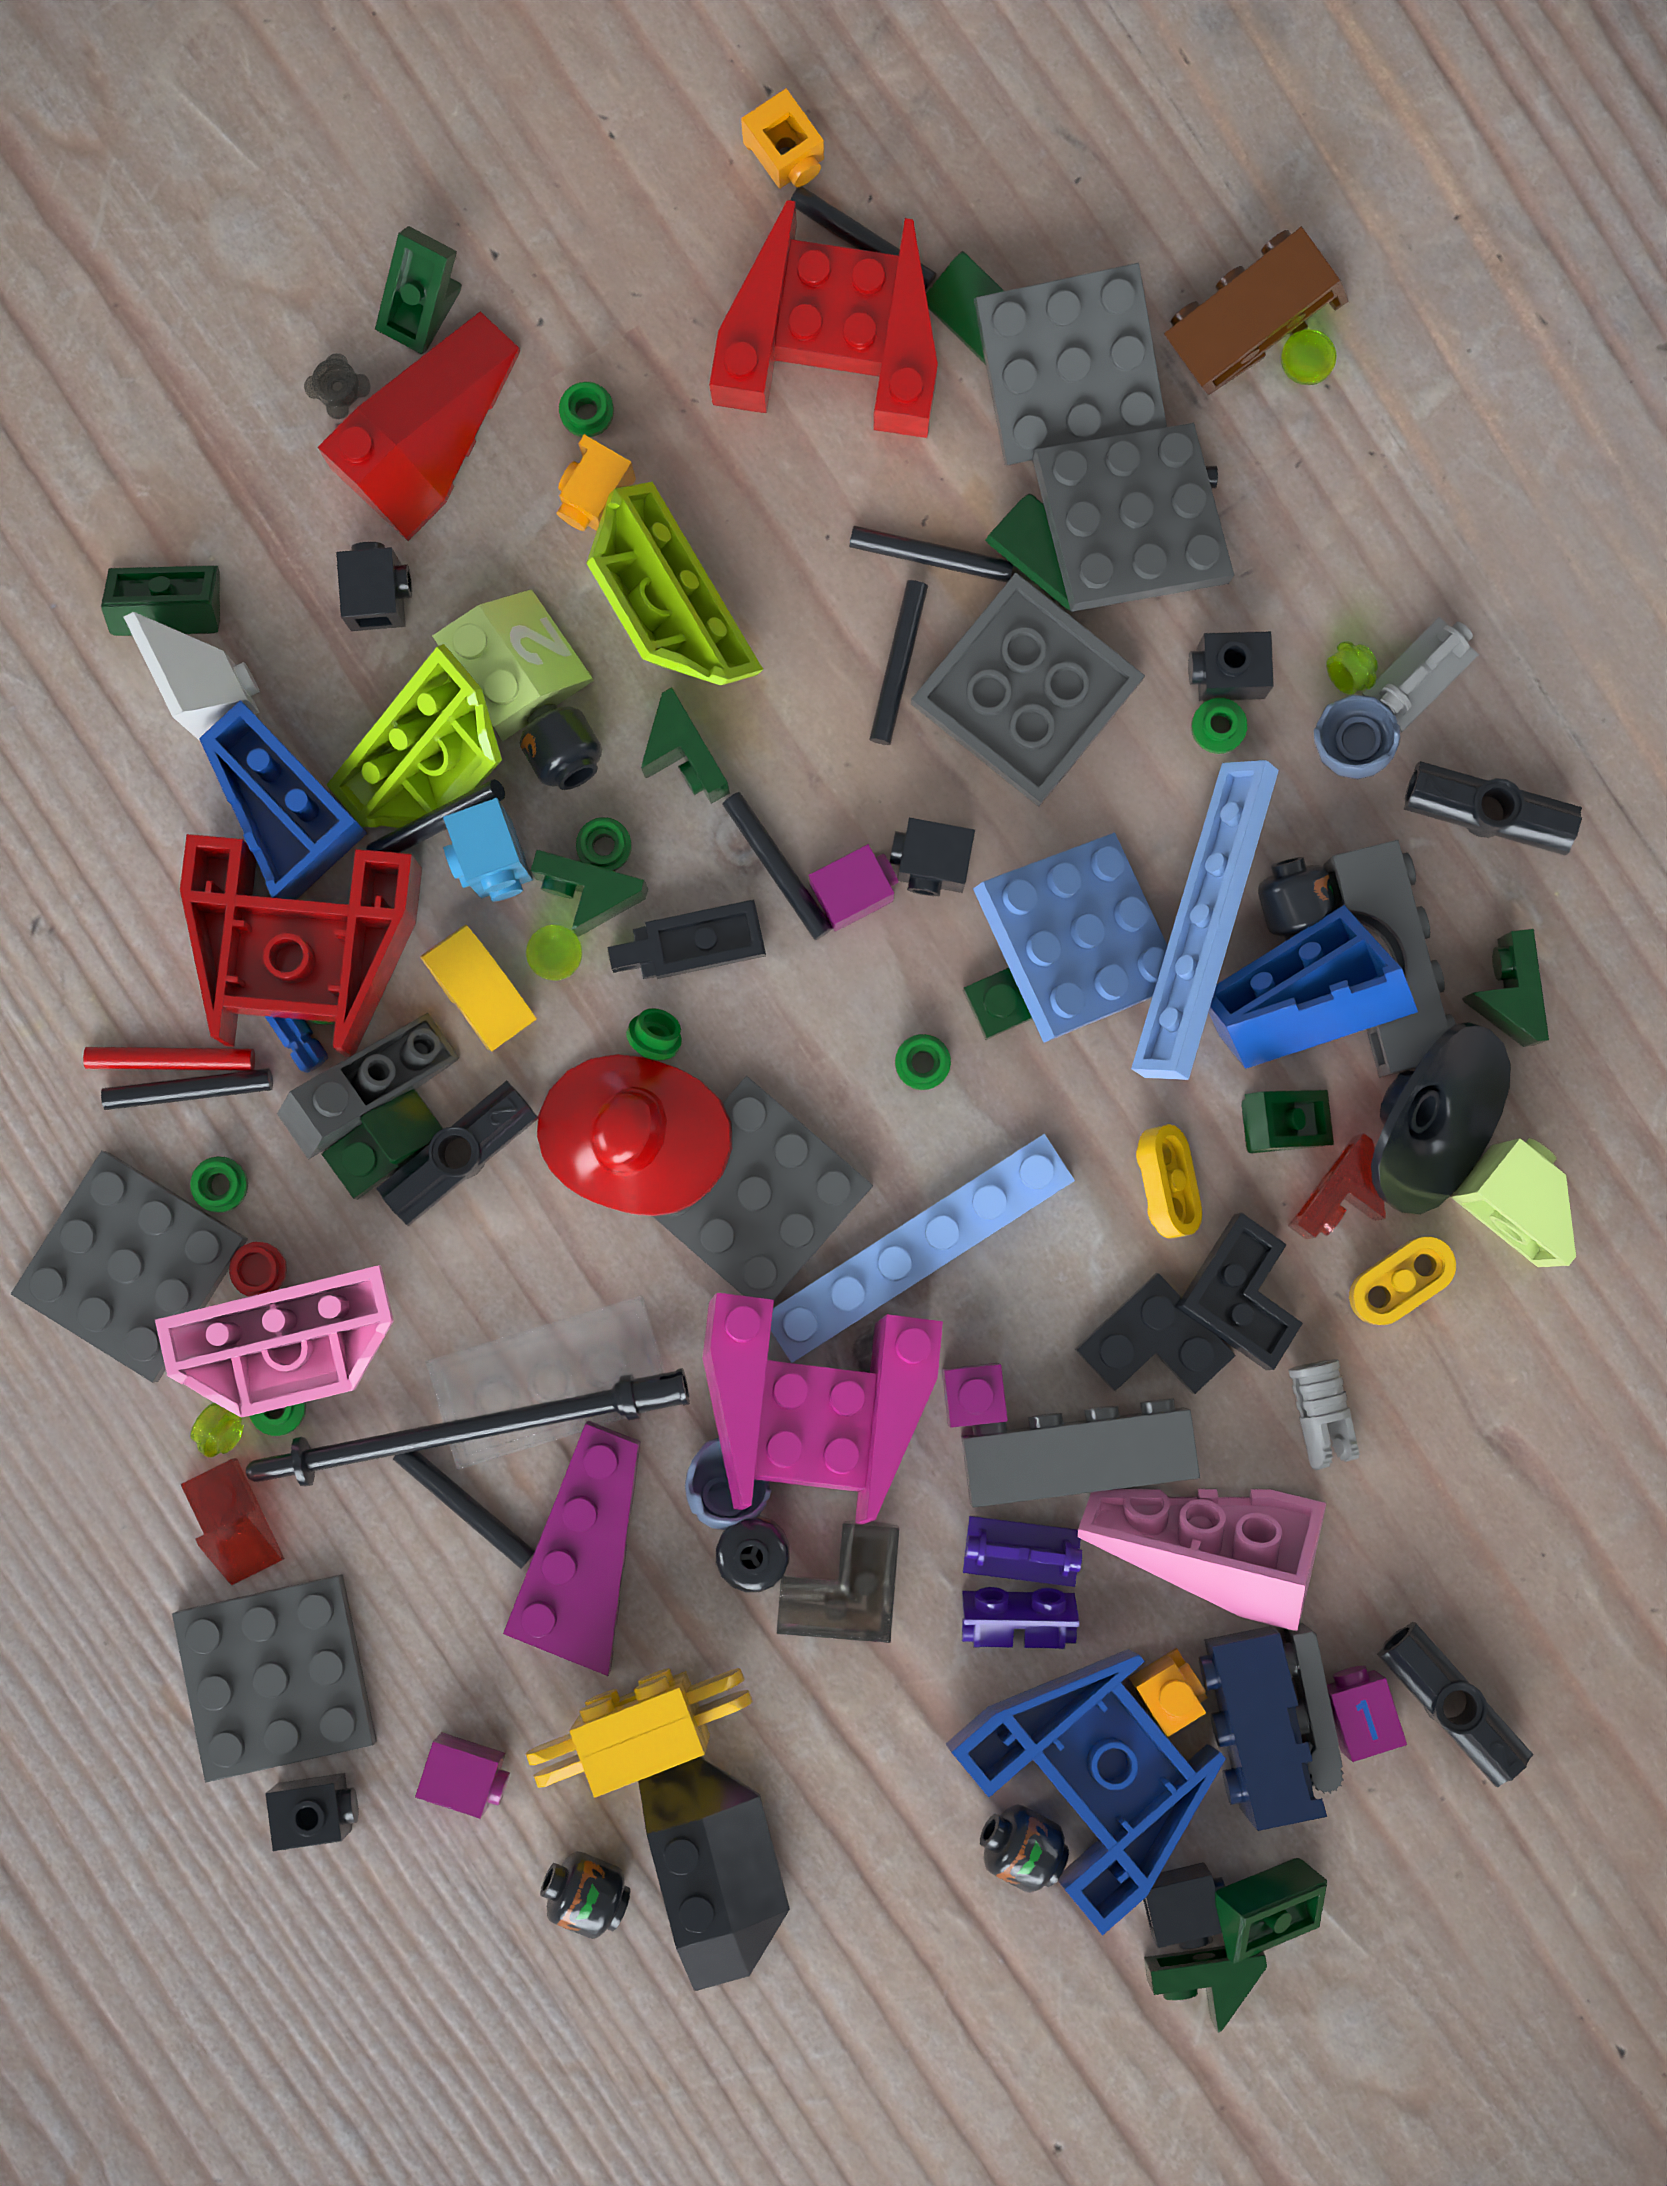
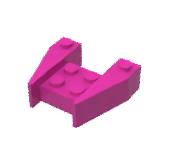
(815, 1420)

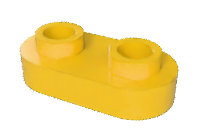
(1169, 1181)
(1401, 1282)

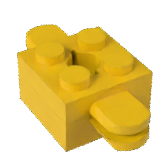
(639, 1732)

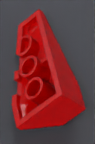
(420, 426)

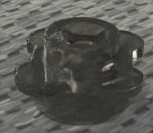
(335, 370)

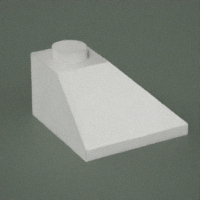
(192, 675)

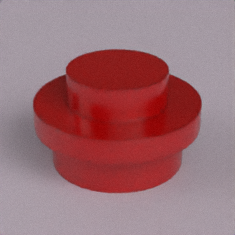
(257, 1268)

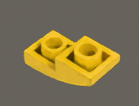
(478, 987)

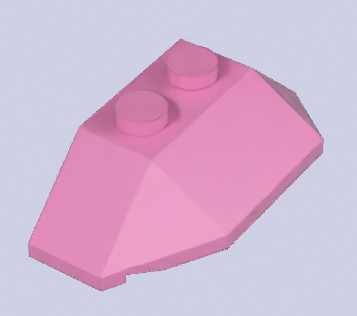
(280, 1343)

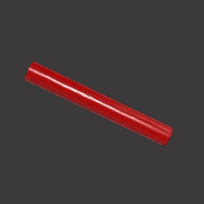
(169, 1058)

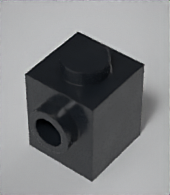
(372, 587)
(1232, 666)
(932, 856)
(311, 1811)
(1184, 1907)

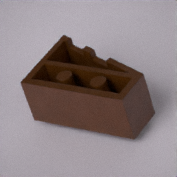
(1255, 309)

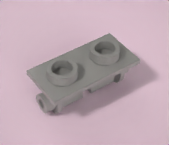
(1424, 671)

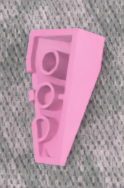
(1229, 1550)

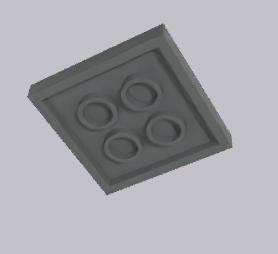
(1070, 361)
(1132, 516)
(1027, 689)
(772, 1202)
(125, 1259)
(274, 1678)

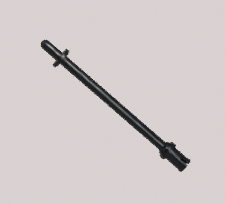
(627, 1398)

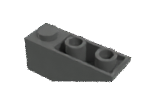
(334, 1101)

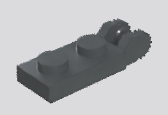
(1314, 1708)

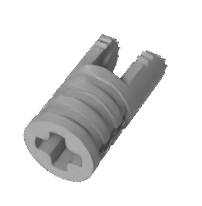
(1320, 1405)

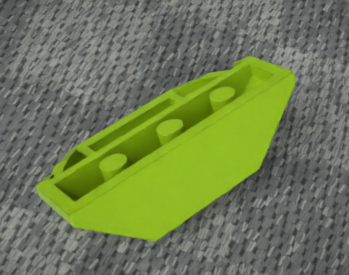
(665, 591)
(422, 749)

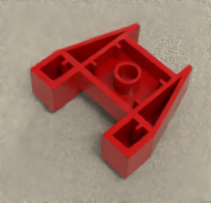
(831, 313)
(294, 953)

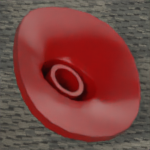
(634, 1134)

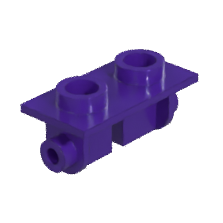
(1022, 1551)
(1045, 1615)

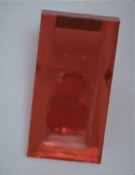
(1346, 1179)
(232, 1522)

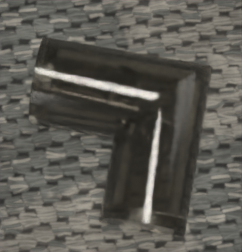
(855, 1603)

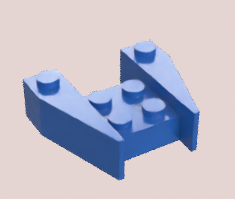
(1107, 1766)

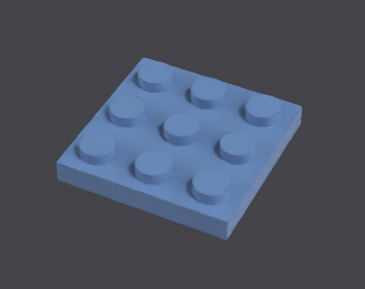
(1075, 935)

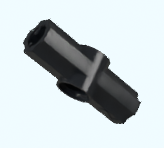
(1526, 815)
(429, 1177)
(1478, 1728)

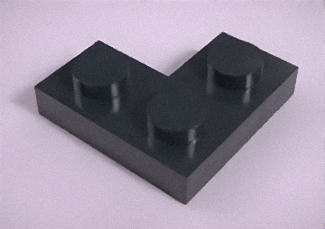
(1227, 1295)
(1150, 1326)

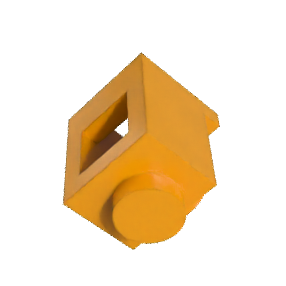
(780, 125)
(589, 483)
(1170, 1692)

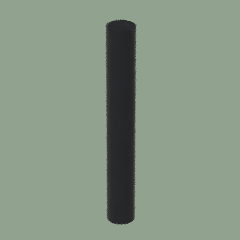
(848, 228)
(931, 554)
(898, 662)
(433, 822)
(777, 866)
(187, 1089)
(466, 1507)

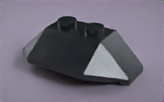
(713, 1869)

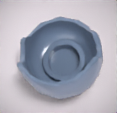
(1357, 736)
(710, 1493)

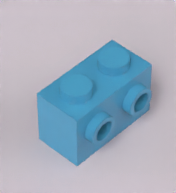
(486, 851)

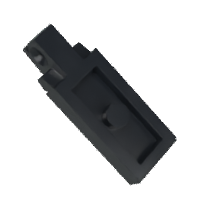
(692, 942)

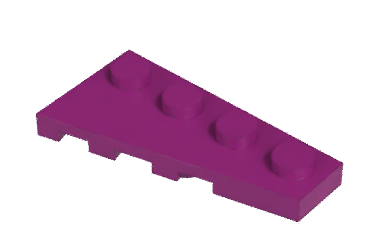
(578, 1566)

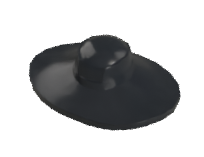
(1440, 1119)

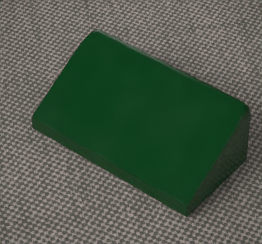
(953, 299)
(1028, 544)
(174, 596)
(1270, 1908)

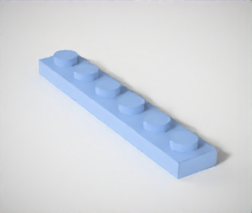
(1205, 920)
(918, 1248)

